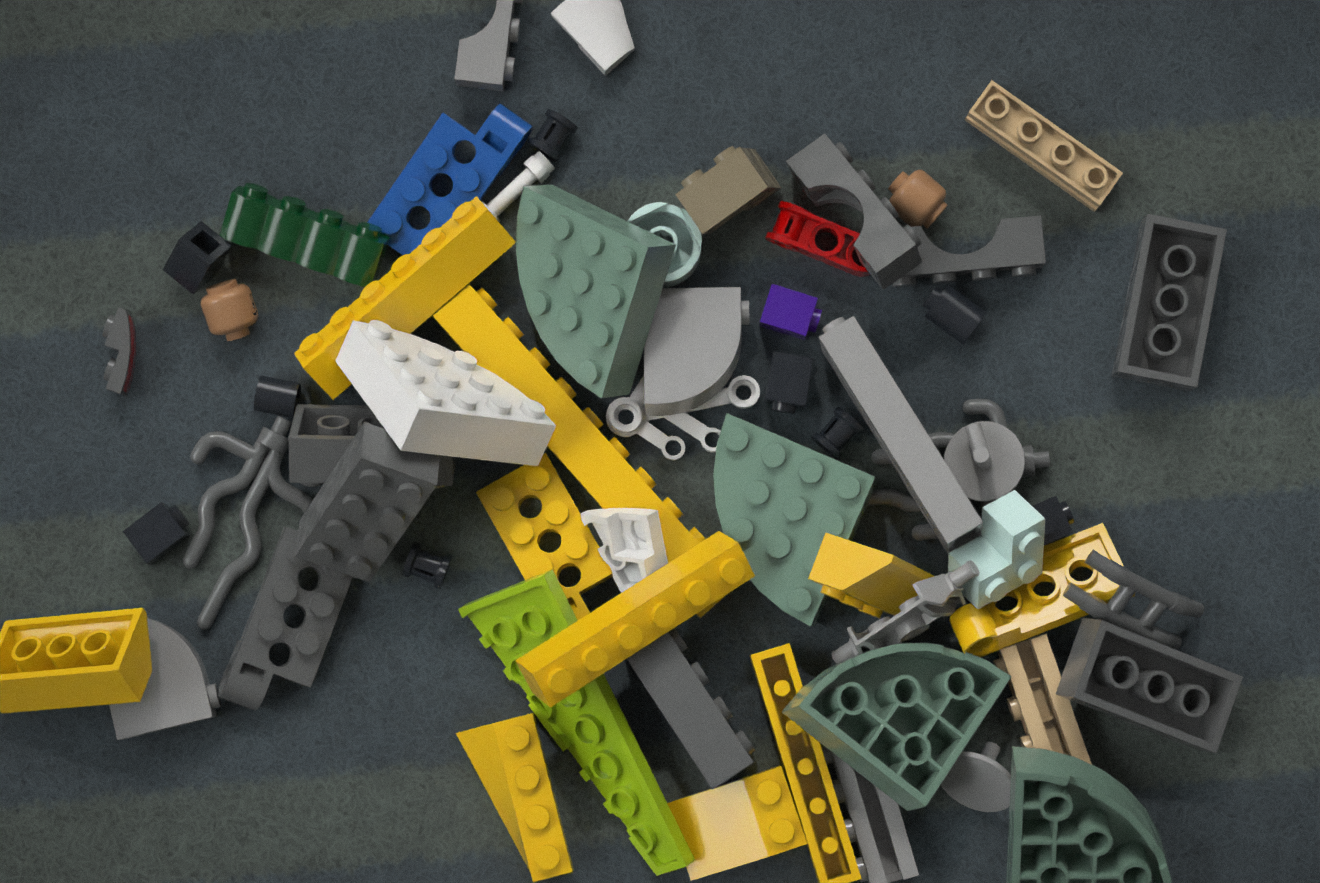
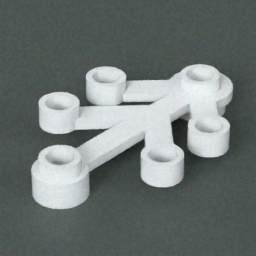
(684, 421)

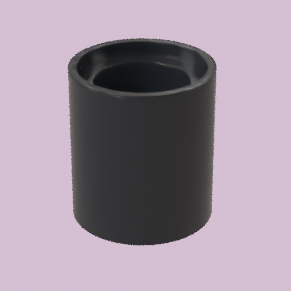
(276, 396)

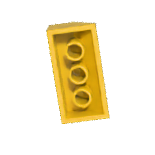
(74, 660)

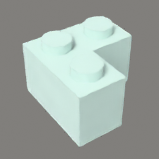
(1005, 552)

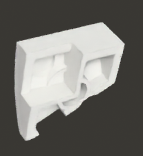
(598, 30)
(630, 541)

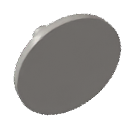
(985, 460)
(979, 780)

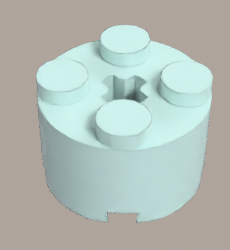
(677, 226)

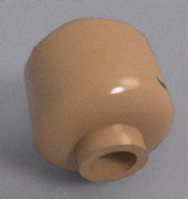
(917, 198)
(229, 309)

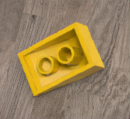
(738, 822)

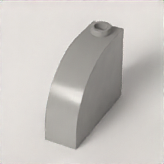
(692, 347)
(175, 691)

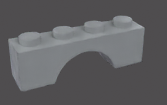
(484, 56)

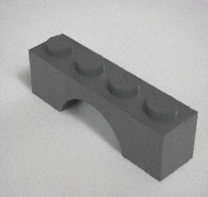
(828, 177)
(1014, 248)

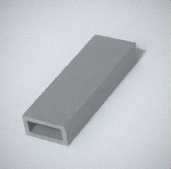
(900, 433)

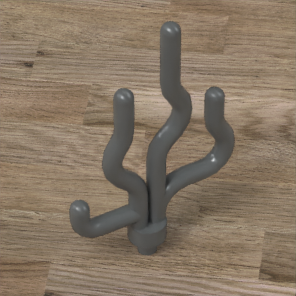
(941, 439)
(264, 465)

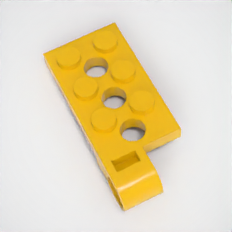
(558, 515)
(992, 629)

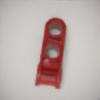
(803, 233)

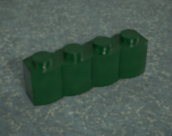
(304, 236)

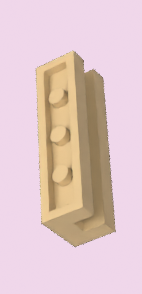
(1043, 146)
(1033, 684)

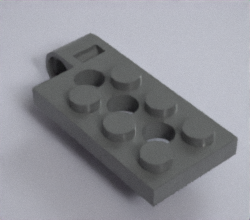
(249, 667)

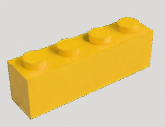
(518, 781)

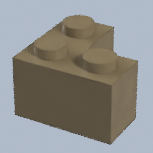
(731, 186)

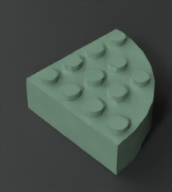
(589, 285)
(779, 507)
(900, 714)
(1077, 825)

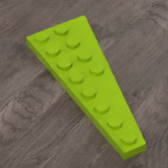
(584, 722)

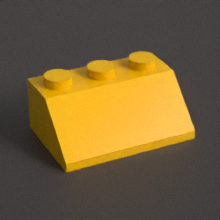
(864, 576)

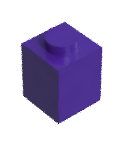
(790, 312)

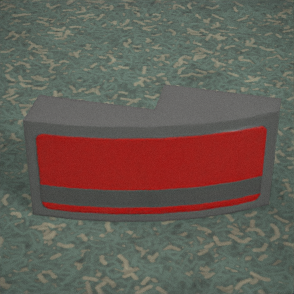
(120, 338)

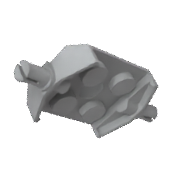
(935, 599)

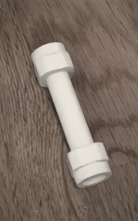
(537, 168)

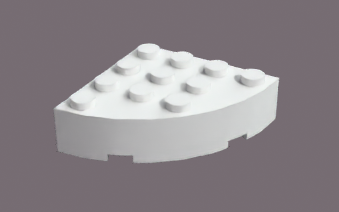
(441, 398)

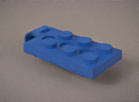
(495, 148)

